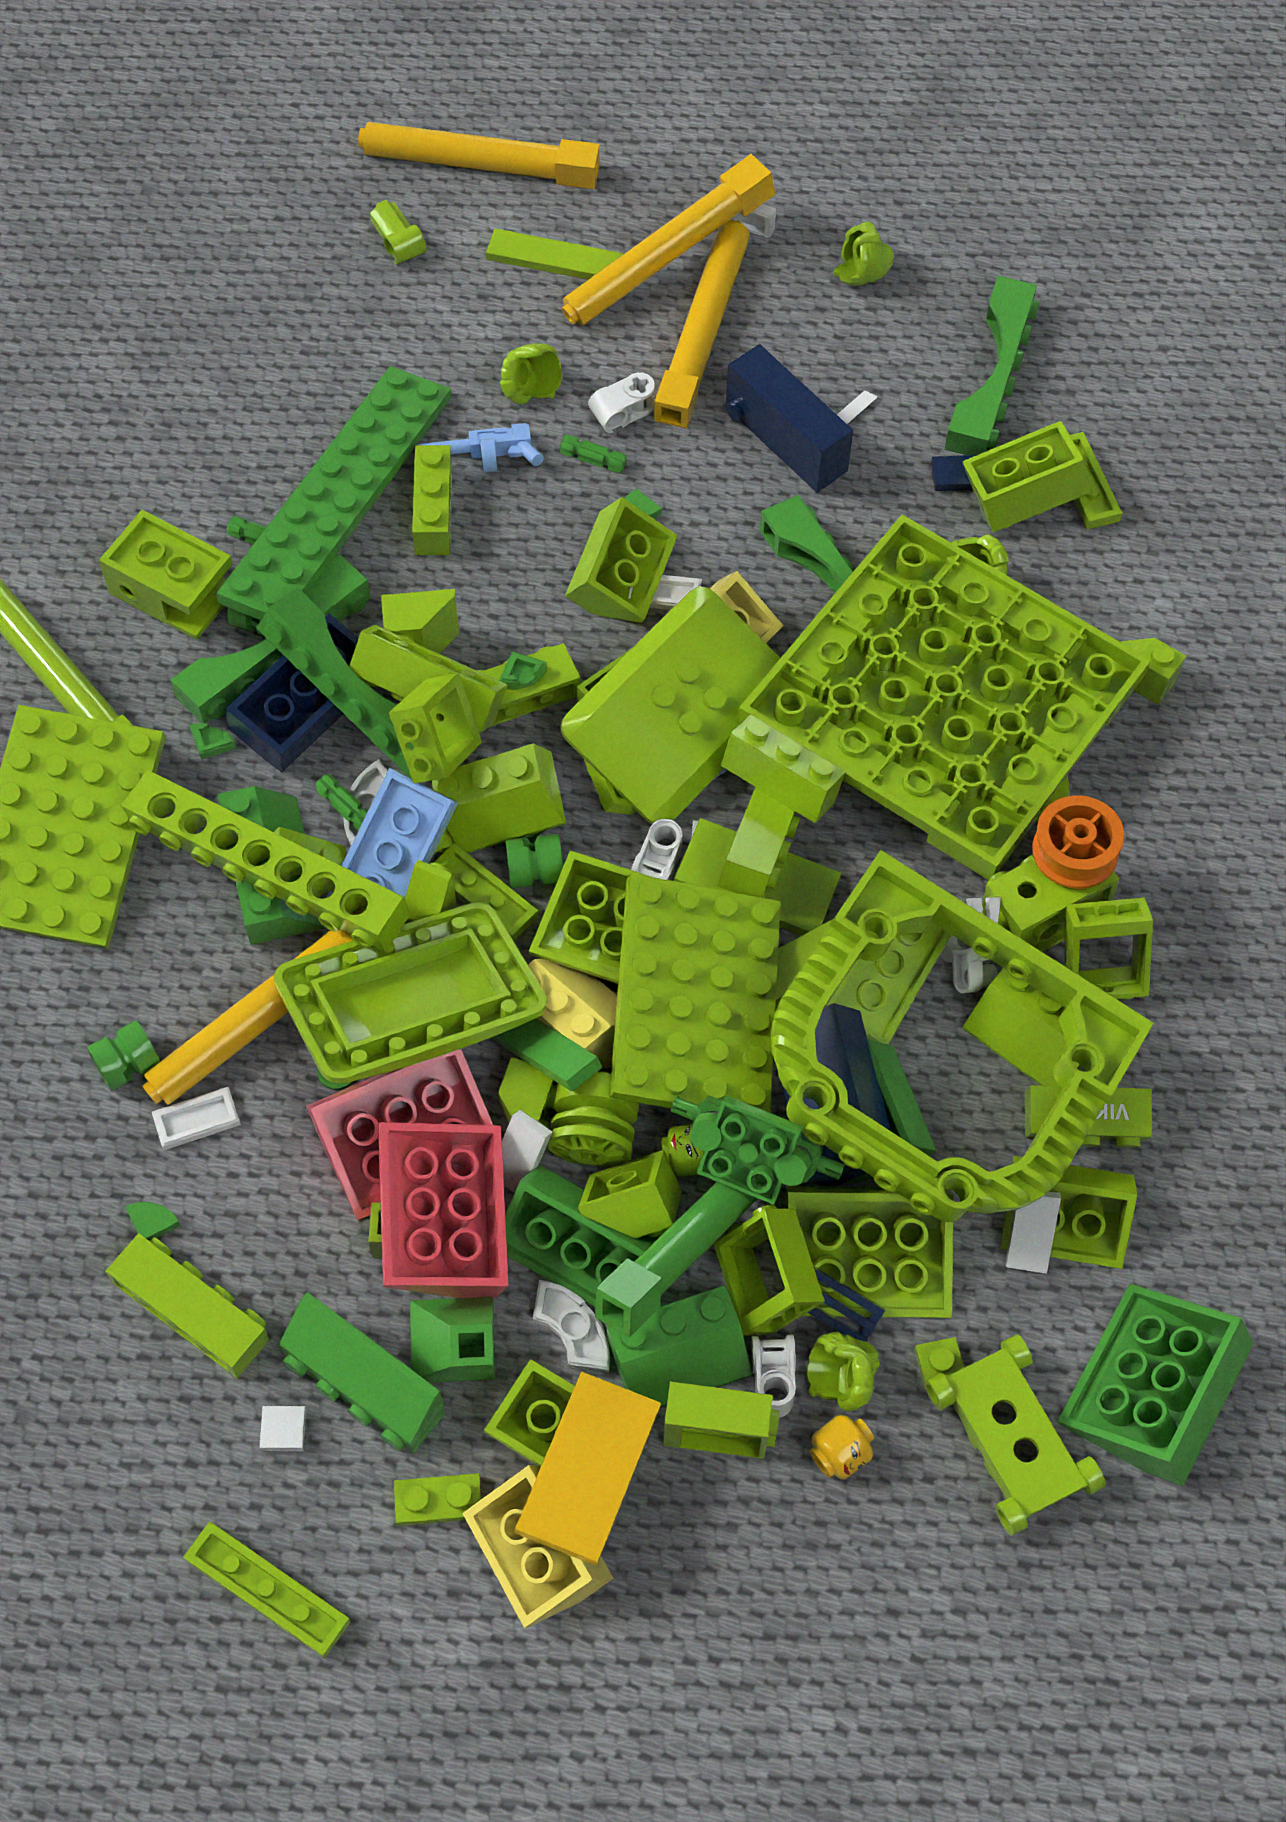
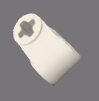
(622, 404)
(656, 859)
(775, 1368)

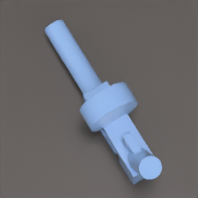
(496, 442)

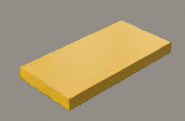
(588, 1468)

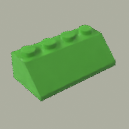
(265, 917)
(560, 1243)
(361, 1375)

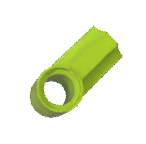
(399, 237)

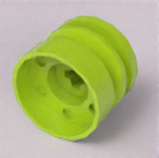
(592, 1125)

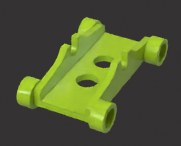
(1025, 1485)

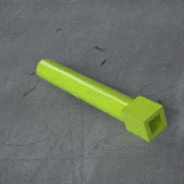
(51, 662)

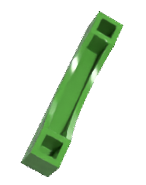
(975, 418)
(797, 536)
(302, 636)
(216, 682)

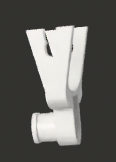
(967, 966)

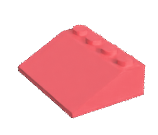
(425, 1092)
(443, 1209)

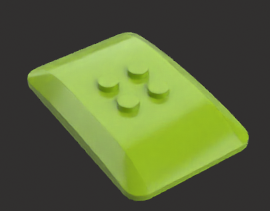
(670, 705)
(428, 995)

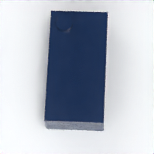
(788, 418)
(284, 709)
(845, 1051)

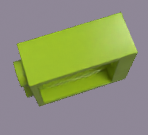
(438, 725)
(1111, 920)
(744, 1280)
(720, 1420)

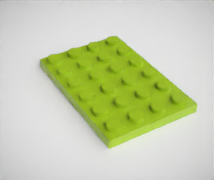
(64, 823)
(695, 995)

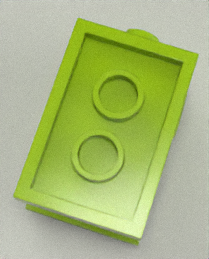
(166, 573)
(1036, 905)

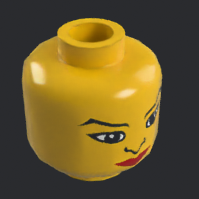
(842, 1447)

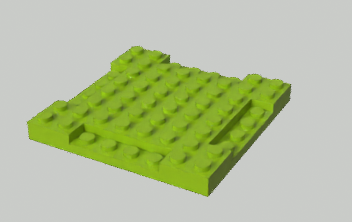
(947, 692)

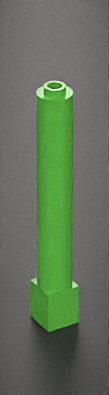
(636, 1287)

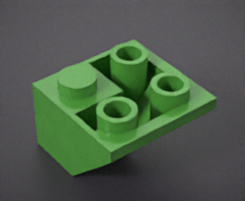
(453, 1339)

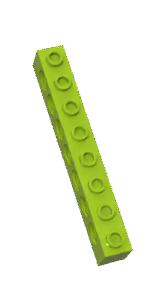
(158, 796)

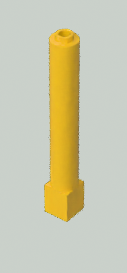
(569, 163)
(740, 191)
(681, 382)
(226, 1033)

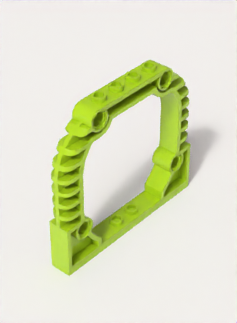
(1096, 1029)

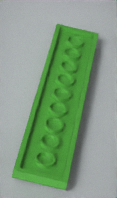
(335, 493)

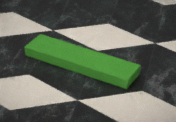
(550, 1053)

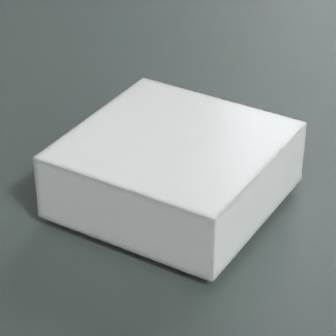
(282, 1428)

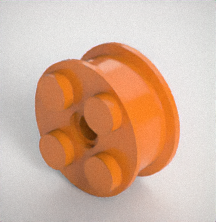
(1078, 841)

